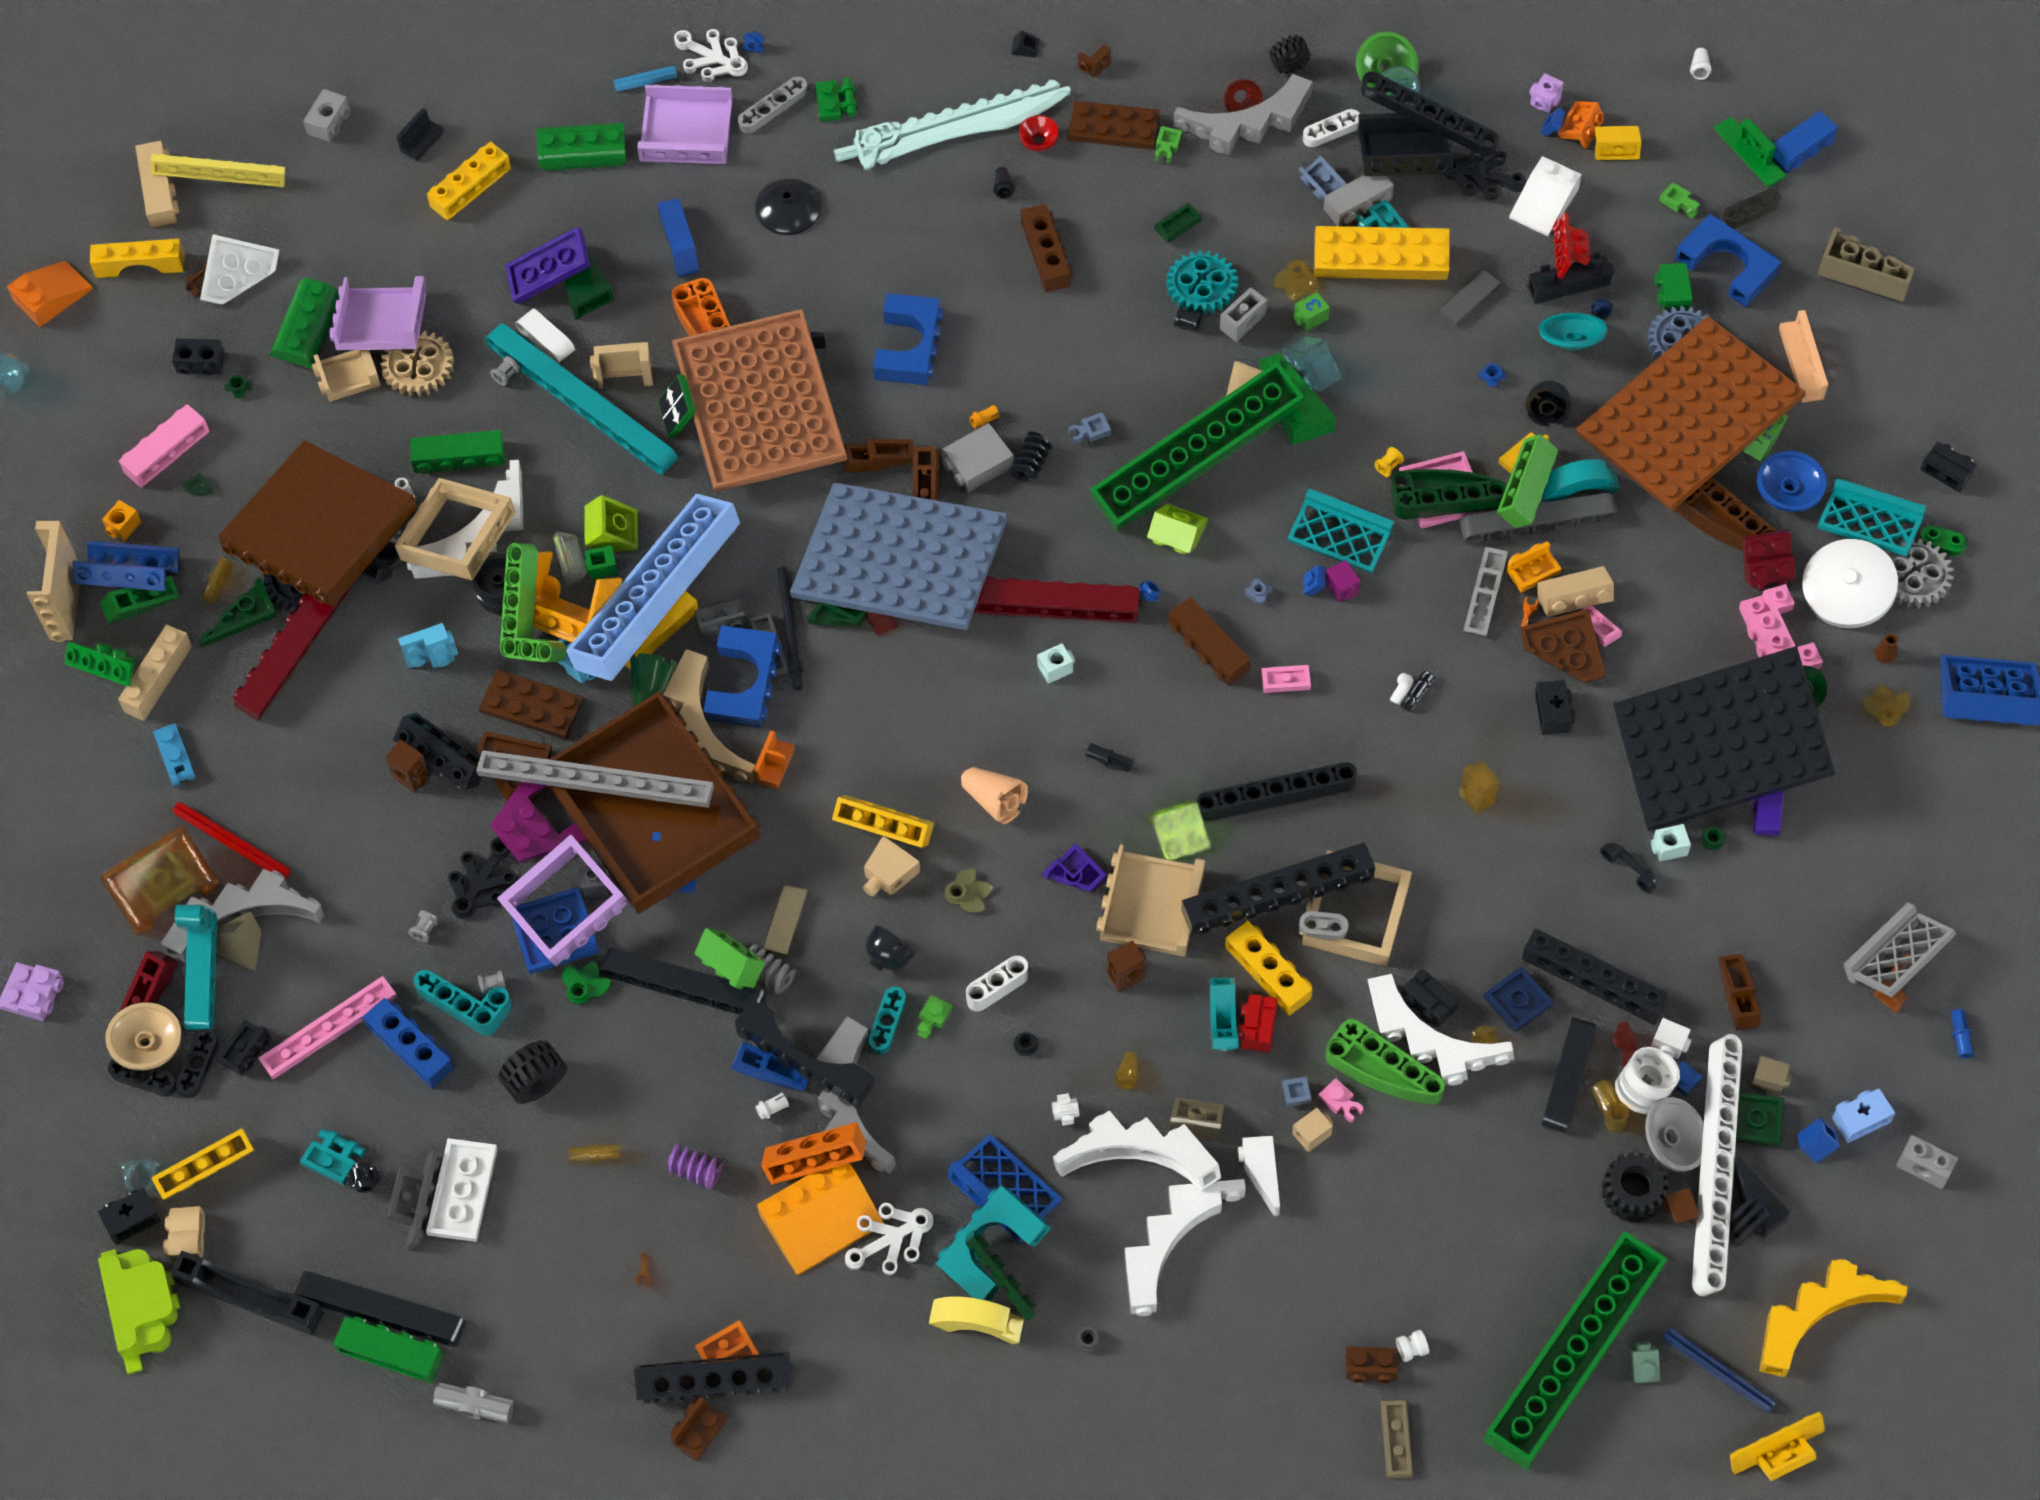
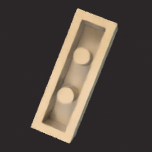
(1575, 591)

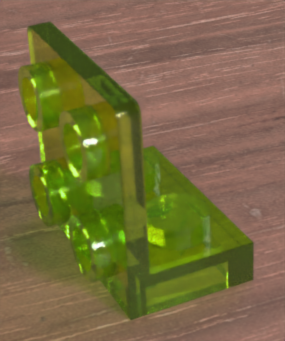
(1180, 830)

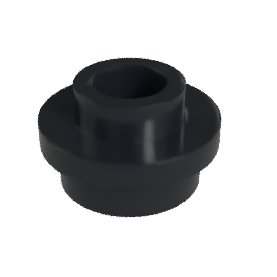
(1022, 1038)

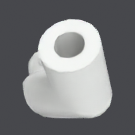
(1405, 683)

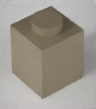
(1771, 1076)

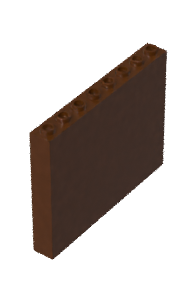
(622, 827)

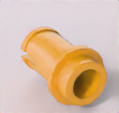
(987, 415)

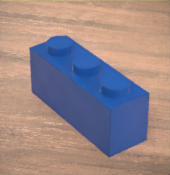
(1804, 141)

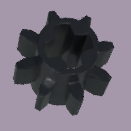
(363, 1177)

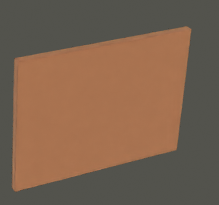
(759, 400)

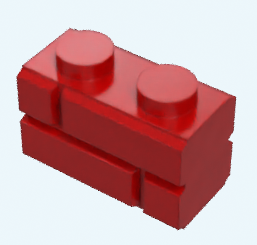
(1258, 1023)

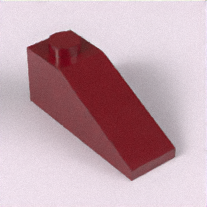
(150, 979)

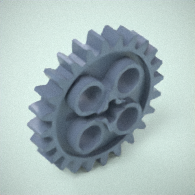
(1666, 328)

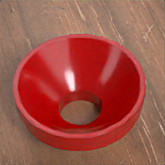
(1038, 126)

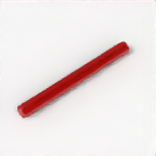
(230, 839)

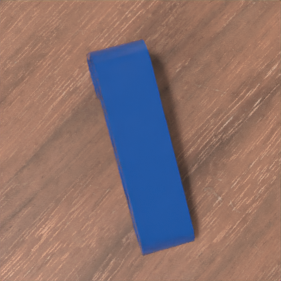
(678, 237)

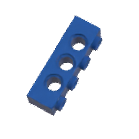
(431, 1070)

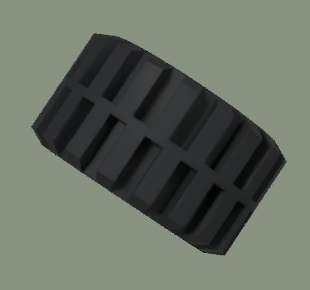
(532, 1071)
(1643, 1170)

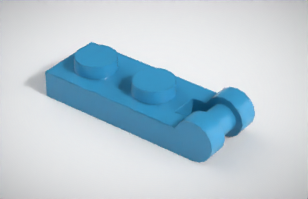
(174, 754)

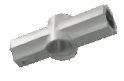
(473, 1403)

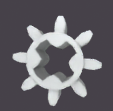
(1065, 1109)

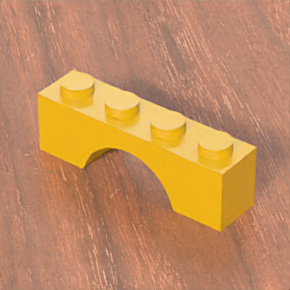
(111, 258)

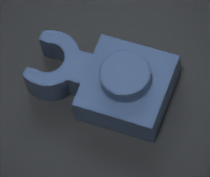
(1092, 427)

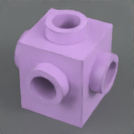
(1546, 93)

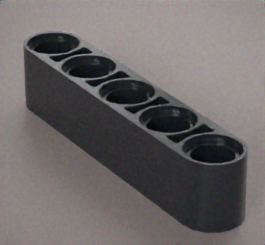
(1568, 1075)

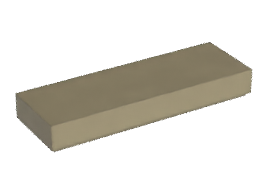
(785, 921)
(1396, 1439)

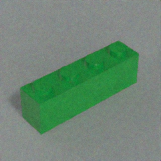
(457, 451)
(388, 1349)

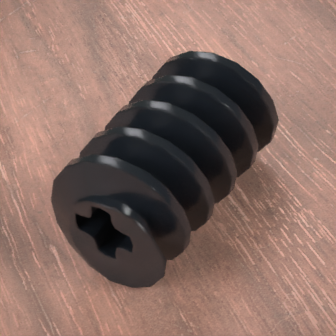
(1030, 457)

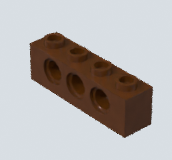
(1050, 262)

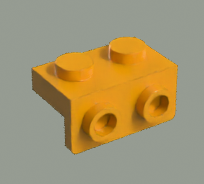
(1533, 566)

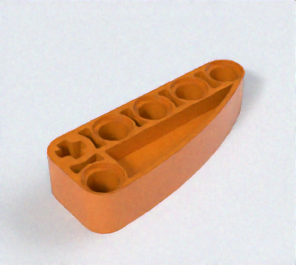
(694, 308)

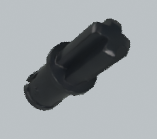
(1108, 757)

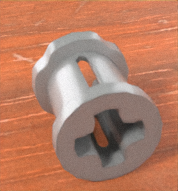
(505, 371)
(423, 926)
(492, 981)

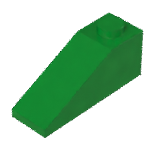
(131, 602)

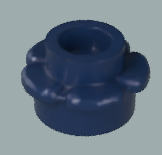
(1602, 308)

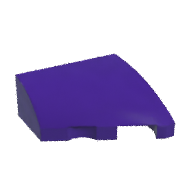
(1077, 870)

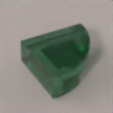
(197, 486)

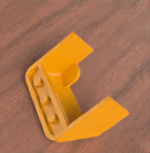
(558, 615)

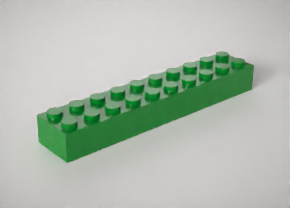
(1197, 446)
(1575, 1350)

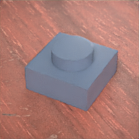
(1296, 1091)

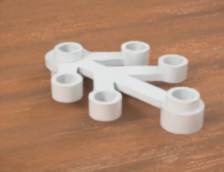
(684, 41)
(892, 1236)

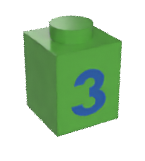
(1311, 312)

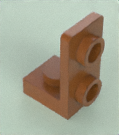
(1899, 999)

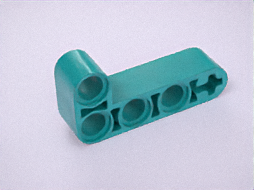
(459, 999)

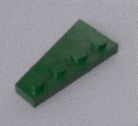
(1009, 1282)

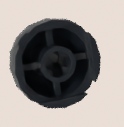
(1548, 403)
(887, 950)

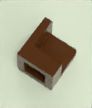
(1681, 1206)

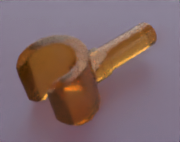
(643, 1271)

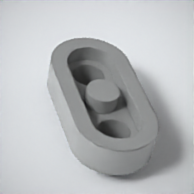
(1323, 924)

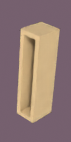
(156, 189)
(155, 672)

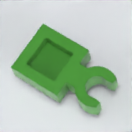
(1167, 142)

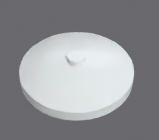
(1850, 583)

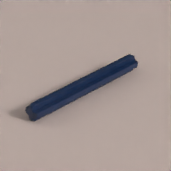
(1719, 1369)

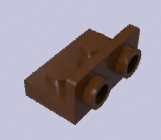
(1371, 1364)
(697, 1428)

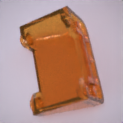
(158, 879)

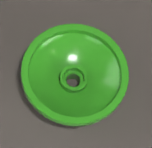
(1385, 49)

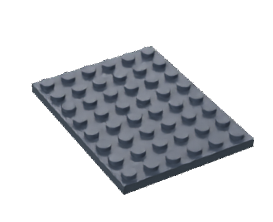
(899, 555)

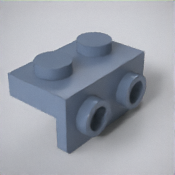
(1321, 177)

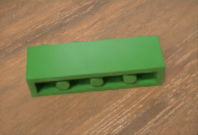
(1527, 481)

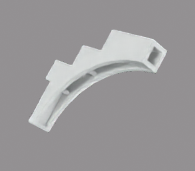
(1453, 1055)
(1142, 1141)

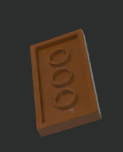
(1113, 125)
(531, 704)

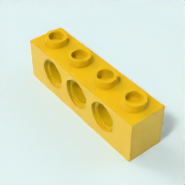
(883, 821)
(1249, 936)
(203, 1164)

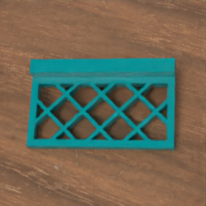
(1877, 504)
(1343, 512)

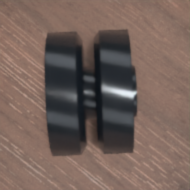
(490, 583)

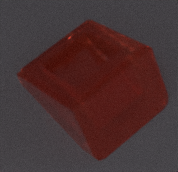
(881, 623)

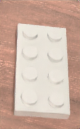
(462, 1190)

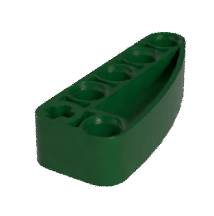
(1437, 487)

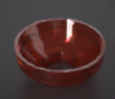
(1253, 95)

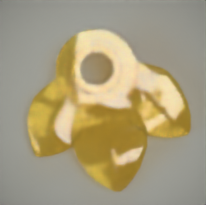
(1296, 283)
(1885, 703)

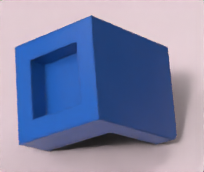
(1818, 1140)

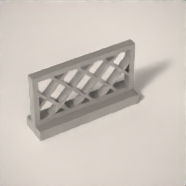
(1885, 943)

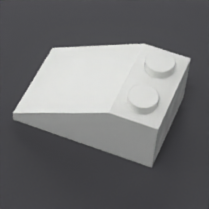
(1546, 196)

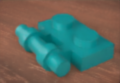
(1382, 215)
(328, 1162)

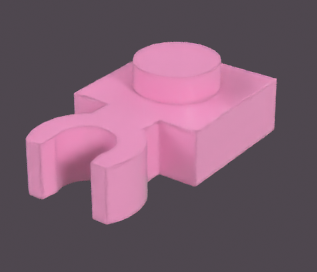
(1339, 1098)

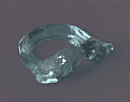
(129, 1168)

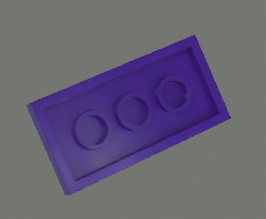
(547, 265)

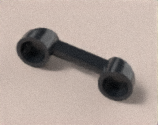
(1613, 851)

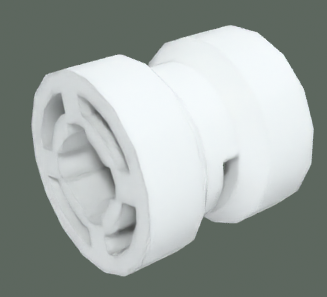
(1413, 1345)

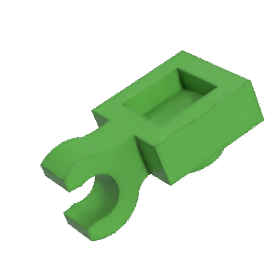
(1677, 197)
(933, 1014)

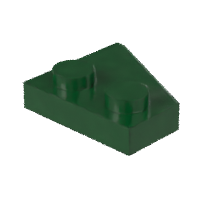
(836, 616)

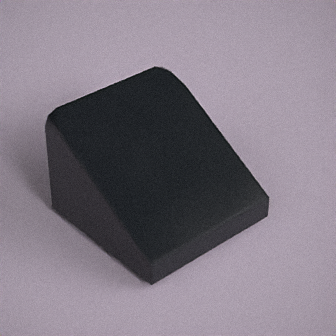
(1025, 44)

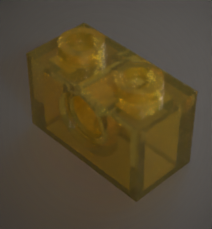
(1479, 786)

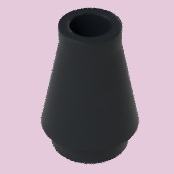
(1003, 184)

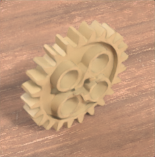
(436, 366)

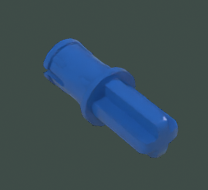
(1962, 1033)

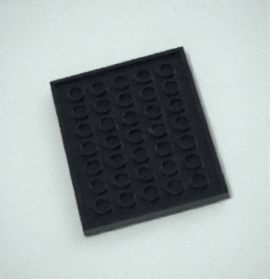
(1723, 739)

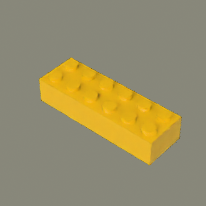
(1381, 252)

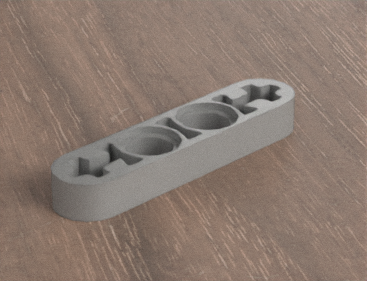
(770, 102)

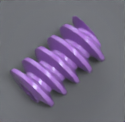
(693, 1167)

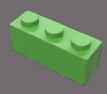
(729, 958)

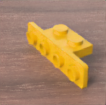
(1781, 1450)

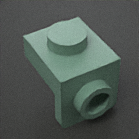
(1645, 1362)

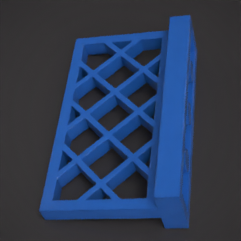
(978, 1191)

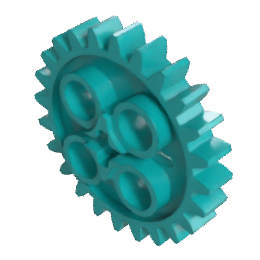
(1202, 282)

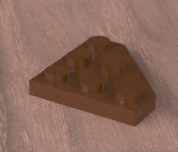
(1567, 644)
(511, 745)

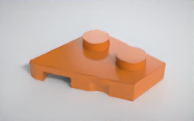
(727, 1343)

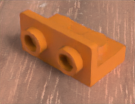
(1581, 122)

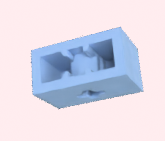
(1856, 1125)

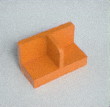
(773, 761)

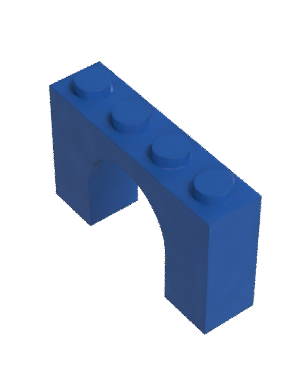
(1715, 236)
(915, 364)
(749, 706)

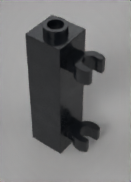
(1579, 278)

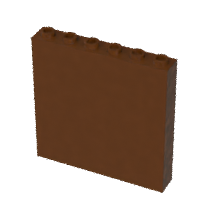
(317, 523)

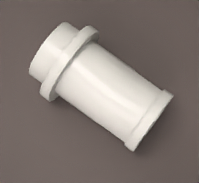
(771, 1106)

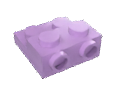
(31, 991)

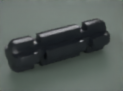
(1417, 691)

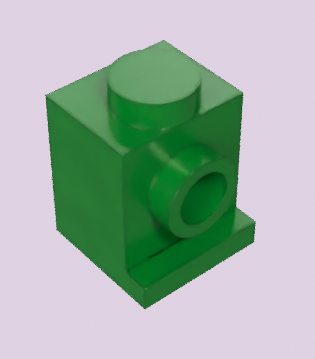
(600, 562)

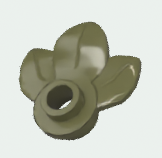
(971, 891)

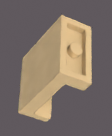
(622, 361)
(346, 374)

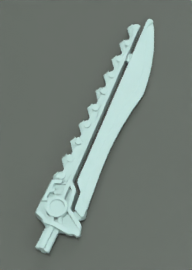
(892, 140)

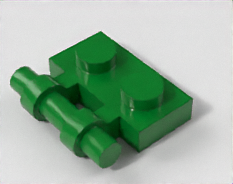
(828, 99)

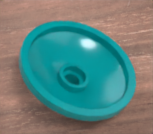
(1573, 331)

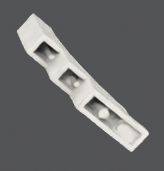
(458, 543)
(1187, 1209)

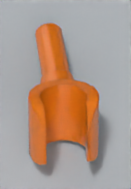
(1528, 609)

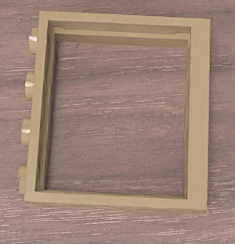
(468, 567)
(1356, 949)

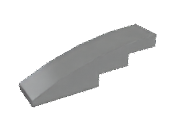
(1485, 591)

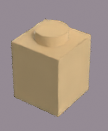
(1313, 1129)

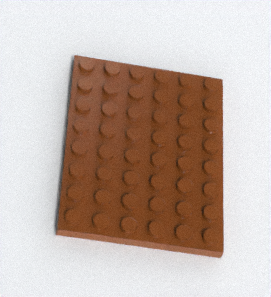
(1690, 413)

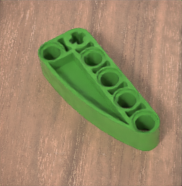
(1373, 1070)

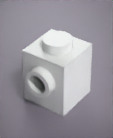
(1672, 1038)

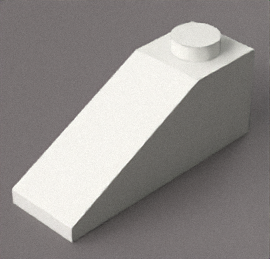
(1260, 1167)

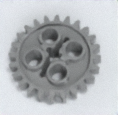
(1927, 588)

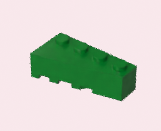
(1309, 420)

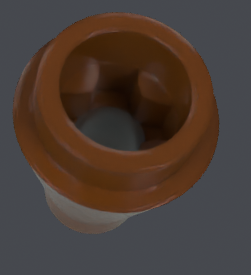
(1887, 649)

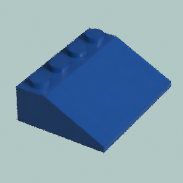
(1990, 690)

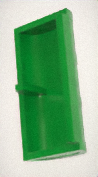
(581, 146)
(306, 323)

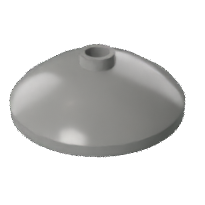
(1675, 1134)

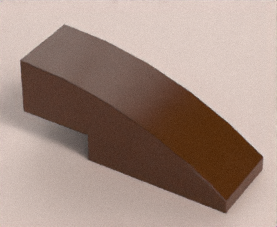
(877, 455)
(1739, 992)

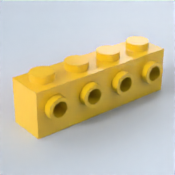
(468, 180)

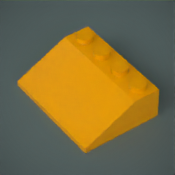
(818, 1216)

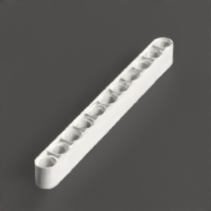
(1717, 1165)

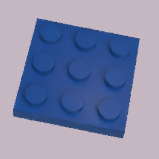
(552, 920)

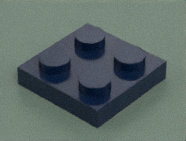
(1518, 999)

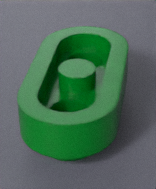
(1944, 540)

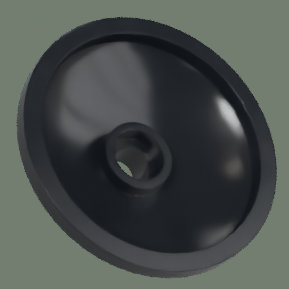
(791, 214)

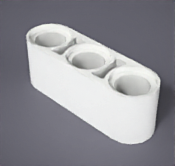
(545, 336)
(992, 993)

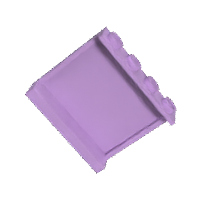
(686, 124)
(378, 317)

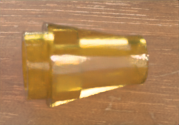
(1127, 1073)

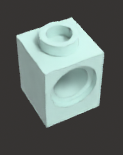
(1055, 671)
(1674, 834)

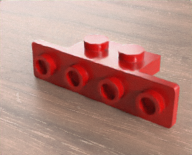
(1569, 245)

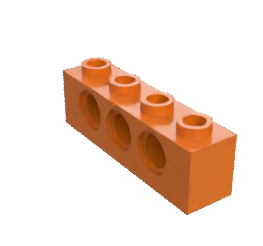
(813, 1153)

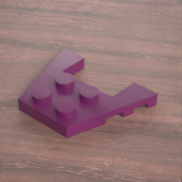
(526, 829)

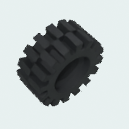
(1289, 54)

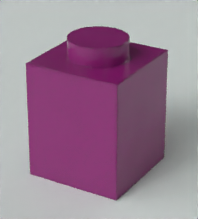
(1342, 581)

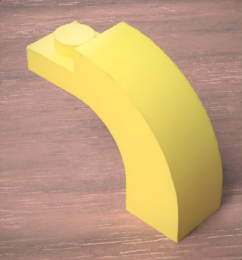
(977, 1315)

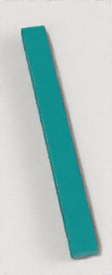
(582, 399)

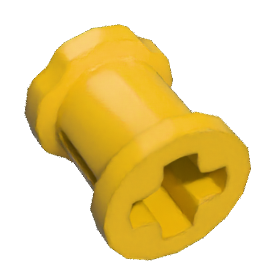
(1389, 461)

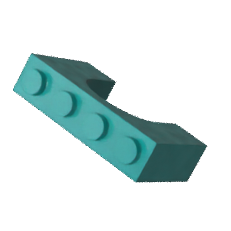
(1002, 1208)

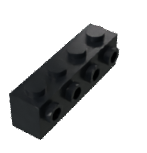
(440, 750)

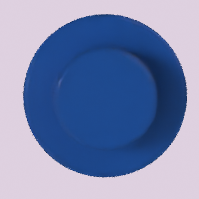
(1149, 591)

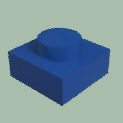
(1553, 122)
(1314, 580)
(1688, 1079)

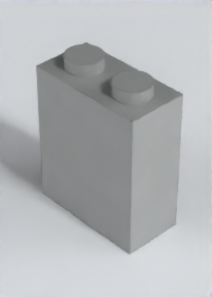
(977, 458)

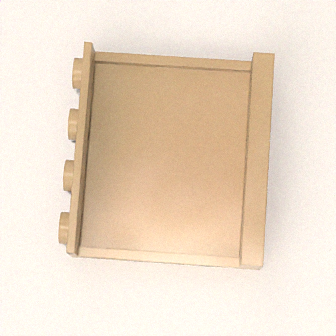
(59, 595)
(1148, 901)

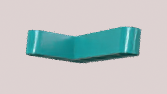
(200, 964)

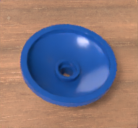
(1795, 472)

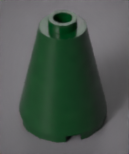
(649, 676)

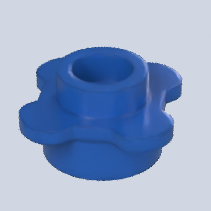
(750, 39)
(1492, 369)

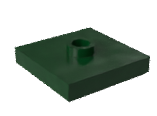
(1759, 1119)

